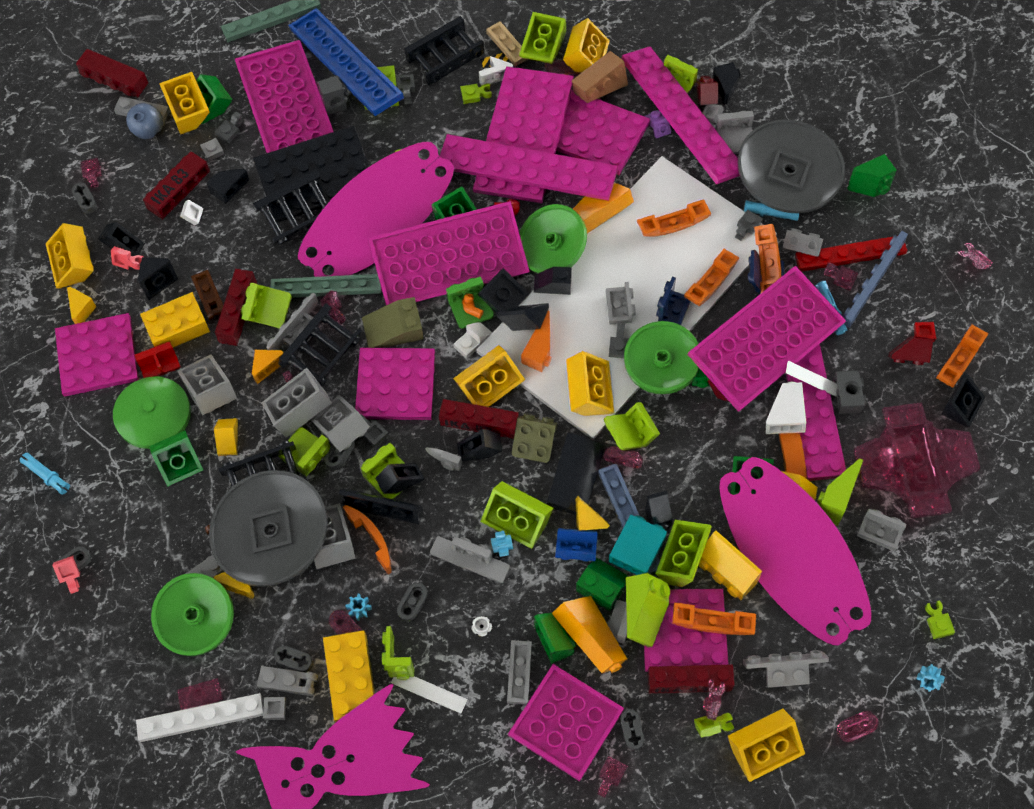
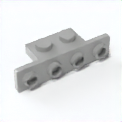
(295, 325)
(470, 557)
(787, 669)

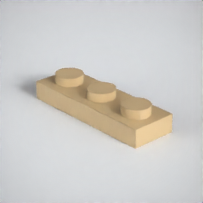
(506, 42)

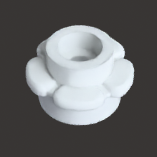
(481, 621)

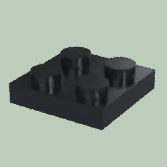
(503, 292)

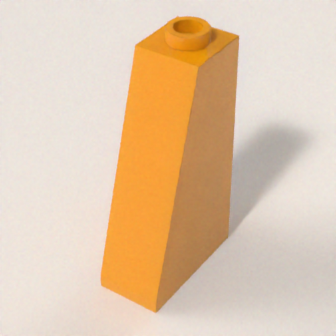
(597, 211)
(591, 633)

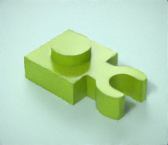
(472, 93)
(939, 623)

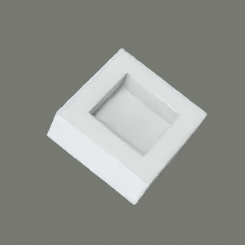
(191, 212)

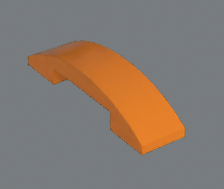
(674, 221)
(769, 255)
(713, 278)
(962, 356)
(793, 453)
(358, 519)
(713, 621)

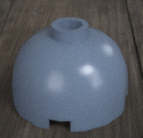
(144, 120)

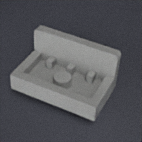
(803, 243)
(619, 304)
(881, 529)
(618, 621)

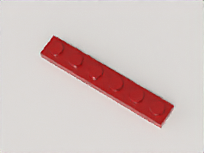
(846, 254)

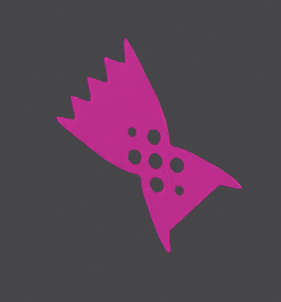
(362, 732)

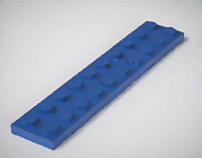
(346, 61)

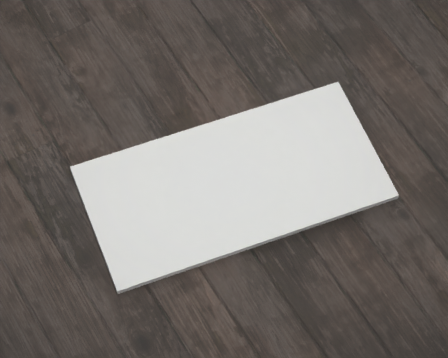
(621, 254)

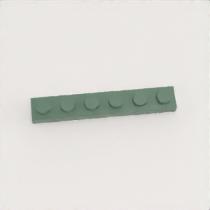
(268, 18)
(323, 285)

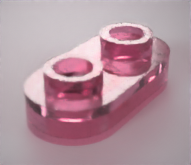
(624, 458)
(347, 626)
(857, 727)

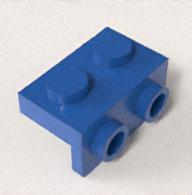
(576, 544)

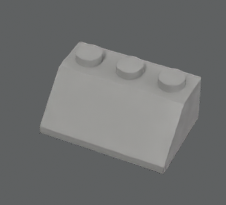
(296, 403)

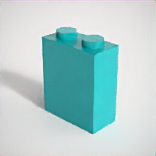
(637, 545)

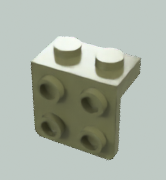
(534, 438)

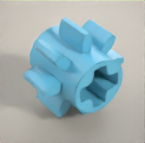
(501, 543)
(356, 611)
(930, 677)

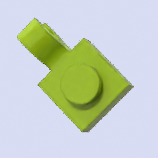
(709, 727)

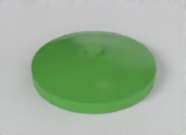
(553, 237)
(659, 358)
(151, 411)
(192, 614)

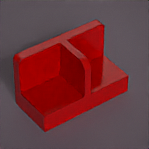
(158, 360)

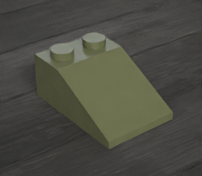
(393, 324)

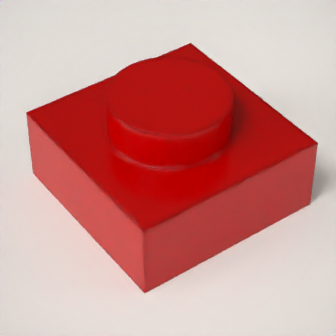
(925, 329)

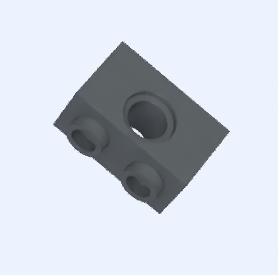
(333, 95)
(847, 402)

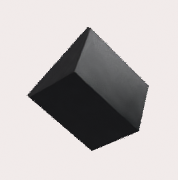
(155, 275)
(524, 316)
(964, 402)

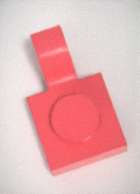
(123, 259)
(68, 571)

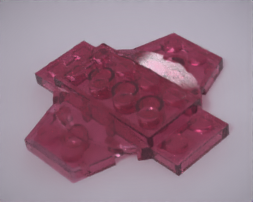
(924, 478)

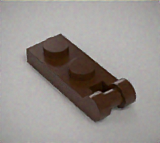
(207, 293)

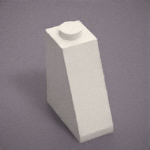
(787, 411)

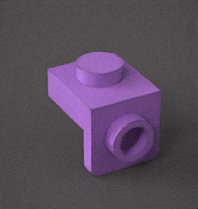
(659, 124)

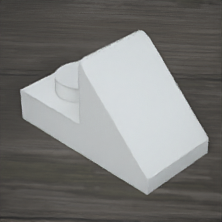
(495, 73)
(472, 339)

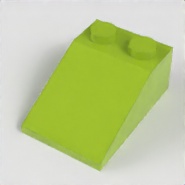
(543, 38)
(838, 493)
(645, 606)

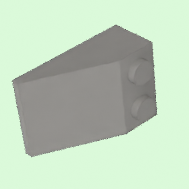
(207, 384)
(340, 423)
(337, 543)

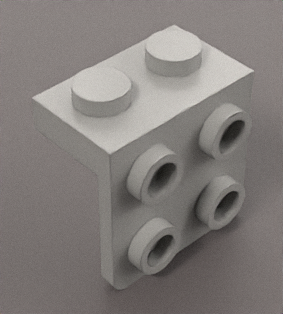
(734, 128)

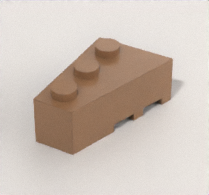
(601, 78)

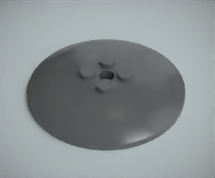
(794, 145)
(251, 507)

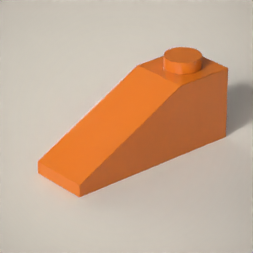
(538, 348)

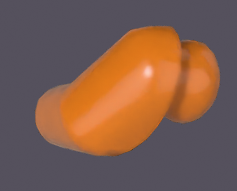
(469, 306)

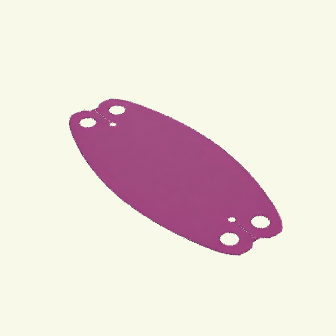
(373, 203)
(797, 549)

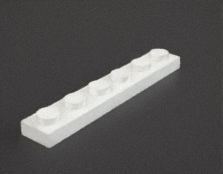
(199, 717)

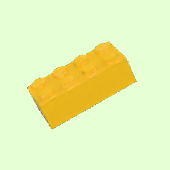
(348, 671)

